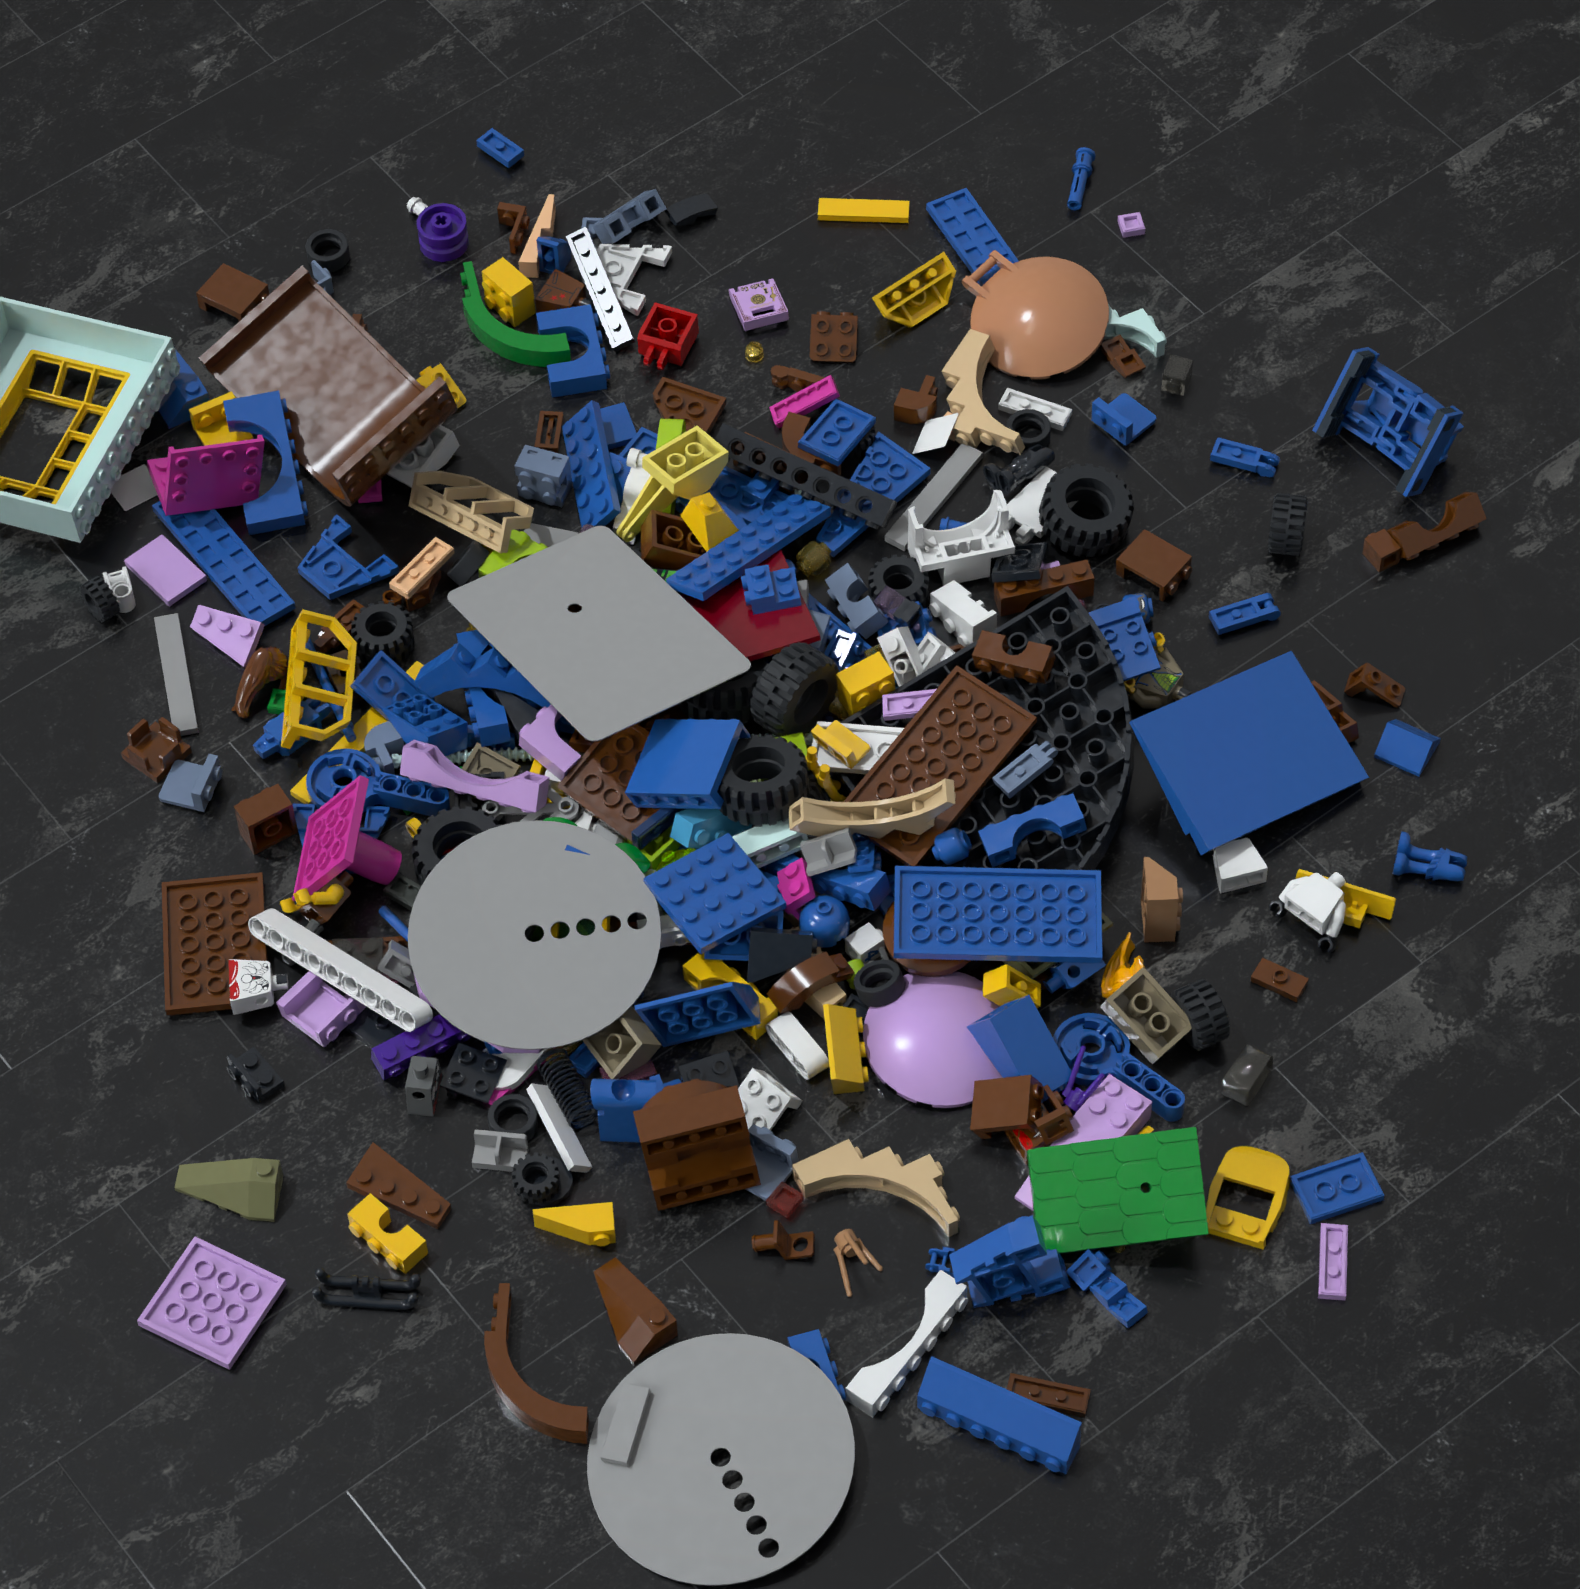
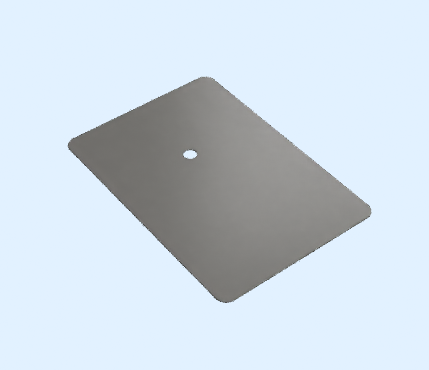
(617, 658)

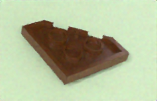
(688, 403)

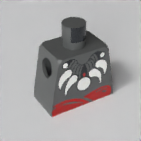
(423, 1077)

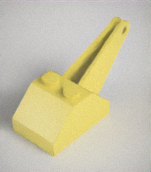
(676, 469)

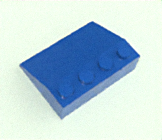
(701, 1013)

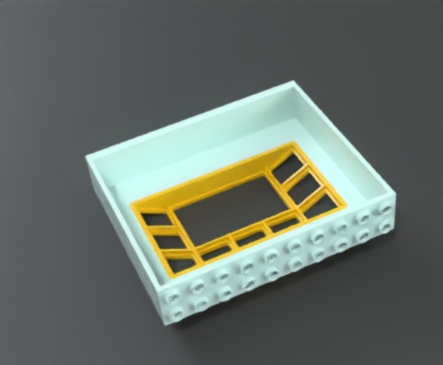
(136, 357)

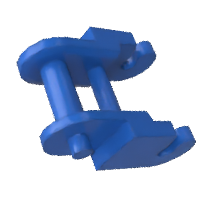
(934, 1252)

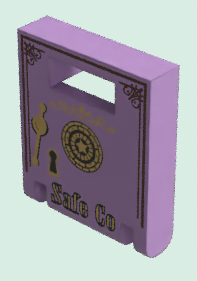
(758, 298)

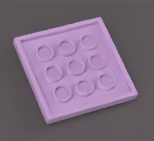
(211, 1302)

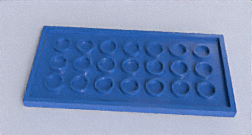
(997, 914)

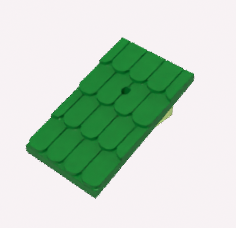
(1093, 1198)

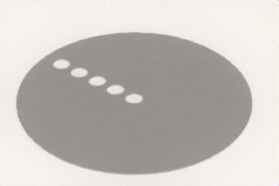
(522, 993)
(783, 1437)

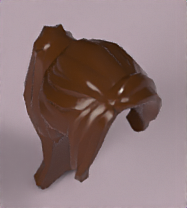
(263, 667)

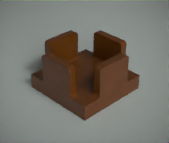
(155, 748)

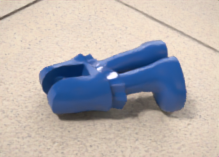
(1442, 866)

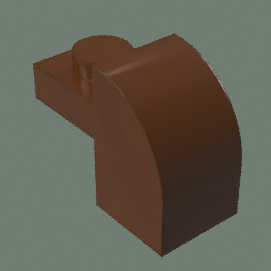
(915, 406)

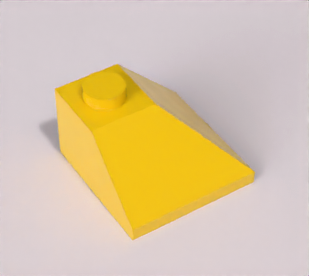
(708, 520)

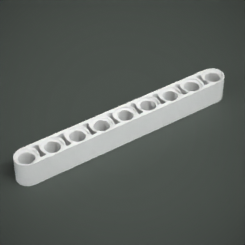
(340, 969)

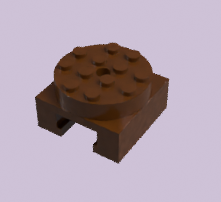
(696, 1143)

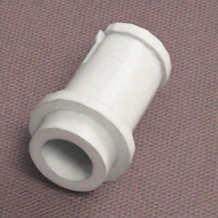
(416, 205)

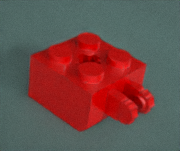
(667, 335)

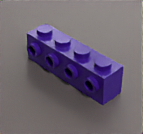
(430, 1039)

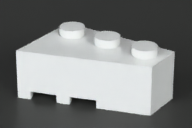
(961, 613)

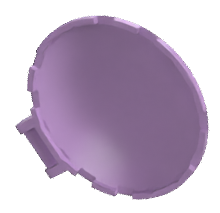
(924, 1040)

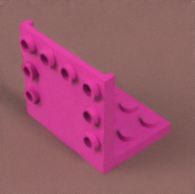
(208, 476)

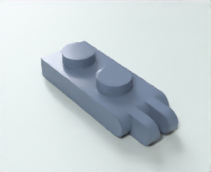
(1025, 768)

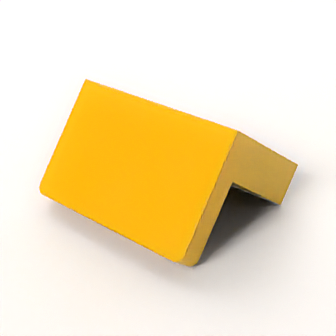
(841, 743)

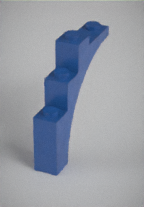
(460, 669)

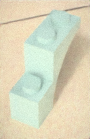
(1136, 328)

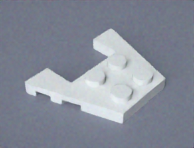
(621, 265)

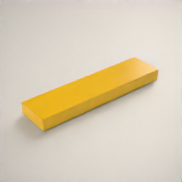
(863, 210)

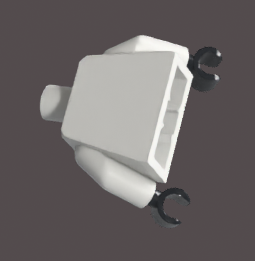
(1315, 902)

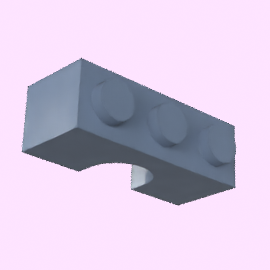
(634, 212)
(846, 588)

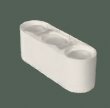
(797, 1045)

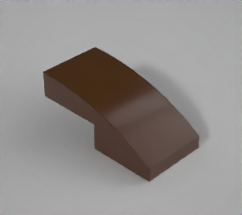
(1121, 357)

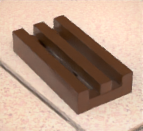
(551, 415)

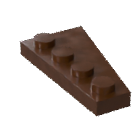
(397, 1188)

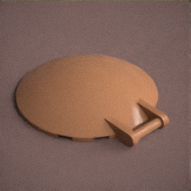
(1039, 314)

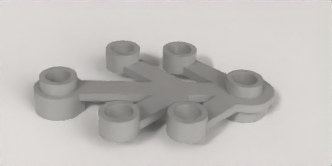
(554, 809)

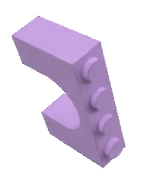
(546, 746)

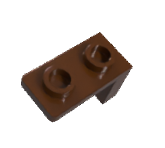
(514, 216)
(1377, 682)
(1057, 1123)

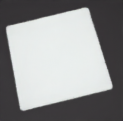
(935, 433)
(134, 488)

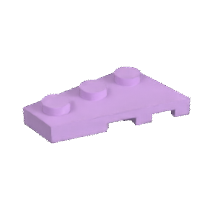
(228, 632)

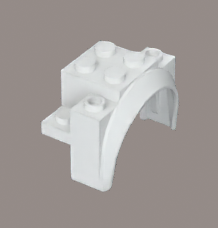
(966, 550)

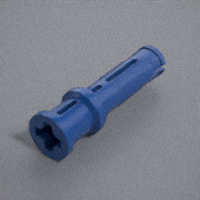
(1081, 170)

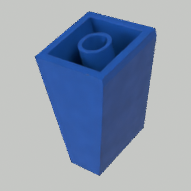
(1021, 1044)

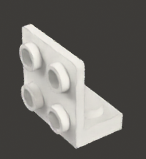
(765, 1099)

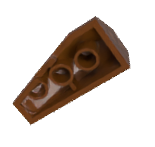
(634, 1311)

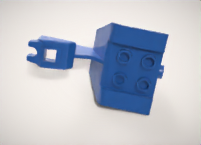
(1128, 638)

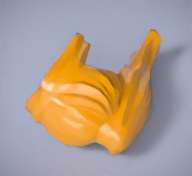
(1118, 968)

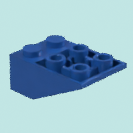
(428, 722)

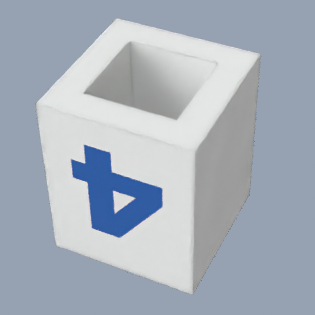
(864, 943)

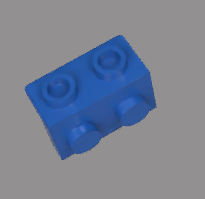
(844, 648)

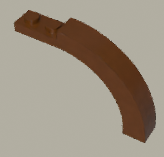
(536, 1411)

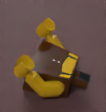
(323, 902)

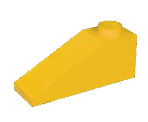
(583, 1223)

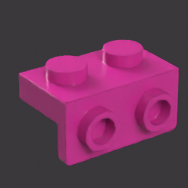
(795, 886)

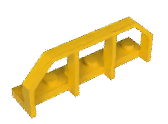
(297, 673)

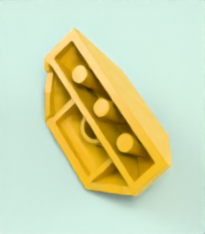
(918, 293)

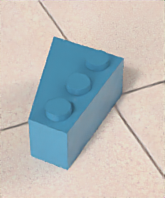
(701, 826)

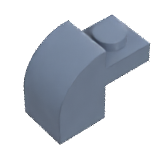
(382, 743)

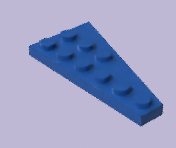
(884, 470)

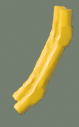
(822, 775)

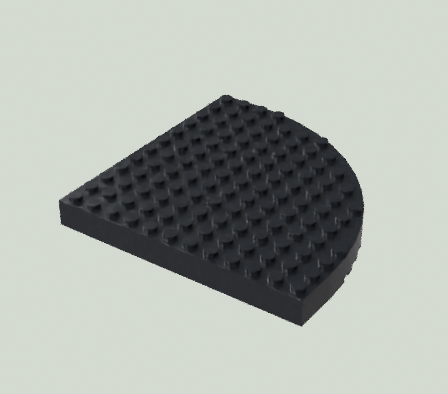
(1077, 711)

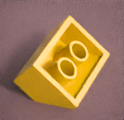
(845, 1049)

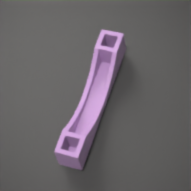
(428, 764)

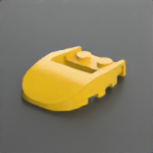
(1253, 1169)

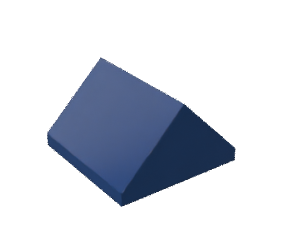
(1406, 747)

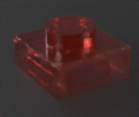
(784, 1199)

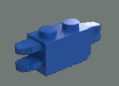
(271, 739)

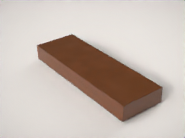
(1054, 1395)

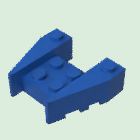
(1009, 1264)

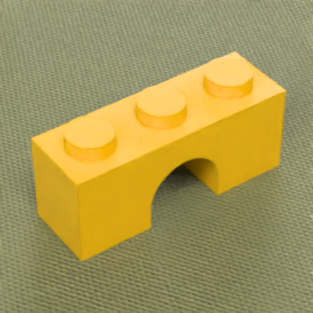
(400, 1249)

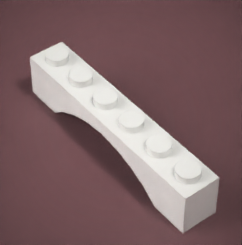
(875, 1383)

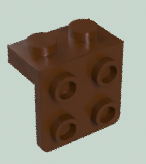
(833, 337)

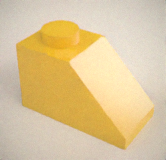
(1009, 984)

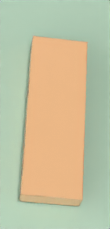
(421, 568)

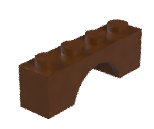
(1461, 514)
(1015, 596)

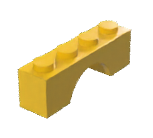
(711, 972)

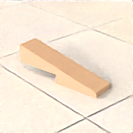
(544, 227)

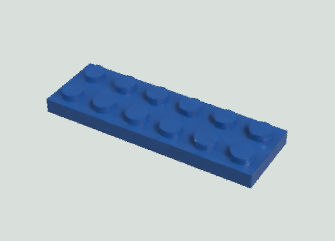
(591, 467)

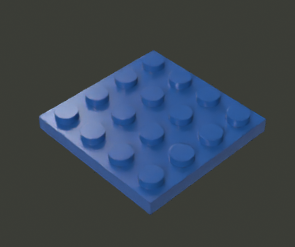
(714, 893)

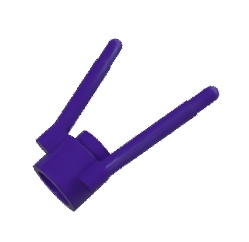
(1077, 1098)

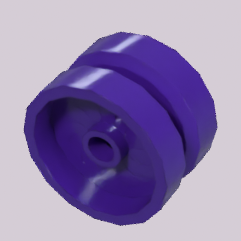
(442, 232)

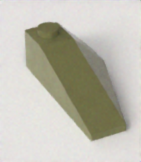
(239, 1185)

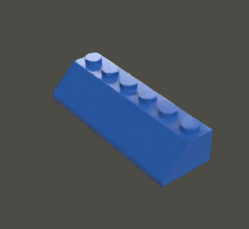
(999, 1416)

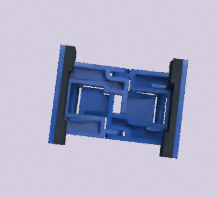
(1398, 408)

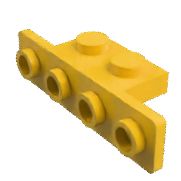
(1361, 901)

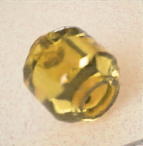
(813, 558)

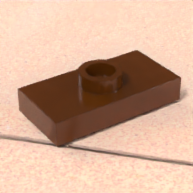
(1279, 979)

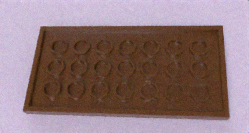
(956, 736)

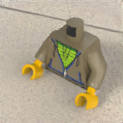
(1161, 686)

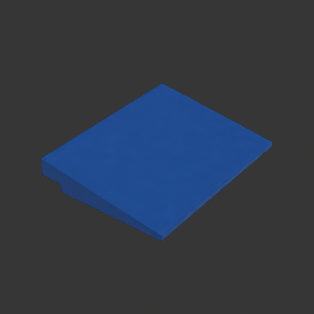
(1247, 752)

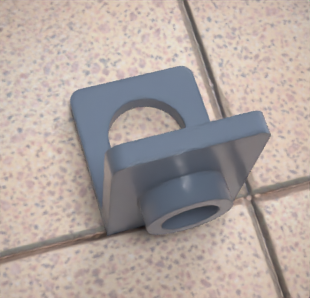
(323, 277)

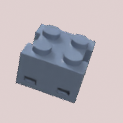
(543, 476)

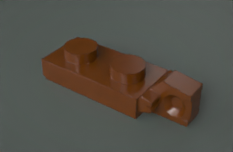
(326, 637)

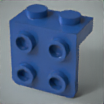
(1122, 417)

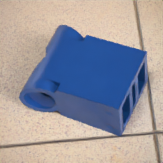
(615, 1105)

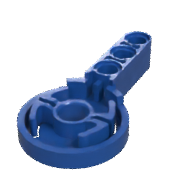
(322, 779)
(1072, 1036)

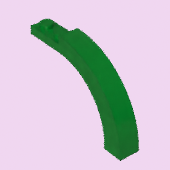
(505, 341)

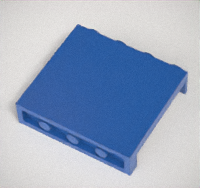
(684, 763)

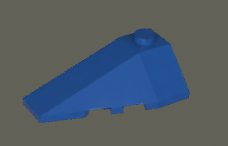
(184, 393)

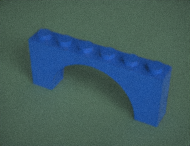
(281, 504)

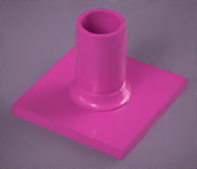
(336, 843)

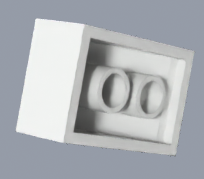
(427, 456)

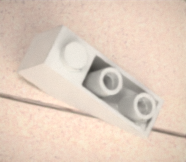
(901, 654)

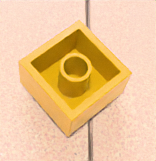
(508, 292)
(864, 683)

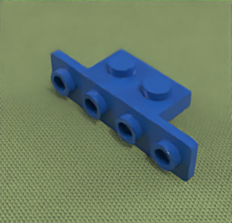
(867, 857)

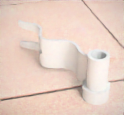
(634, 484)

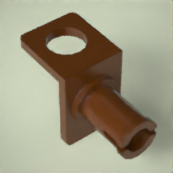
(784, 1242)

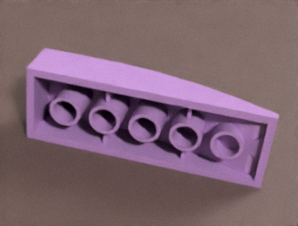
(1108, 1113)

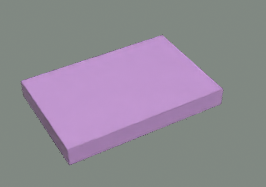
(165, 570)

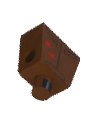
(560, 293)

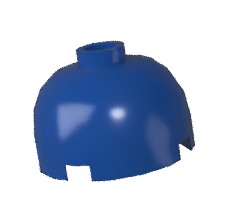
(826, 919)

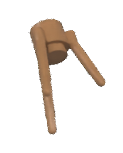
(850, 1245)

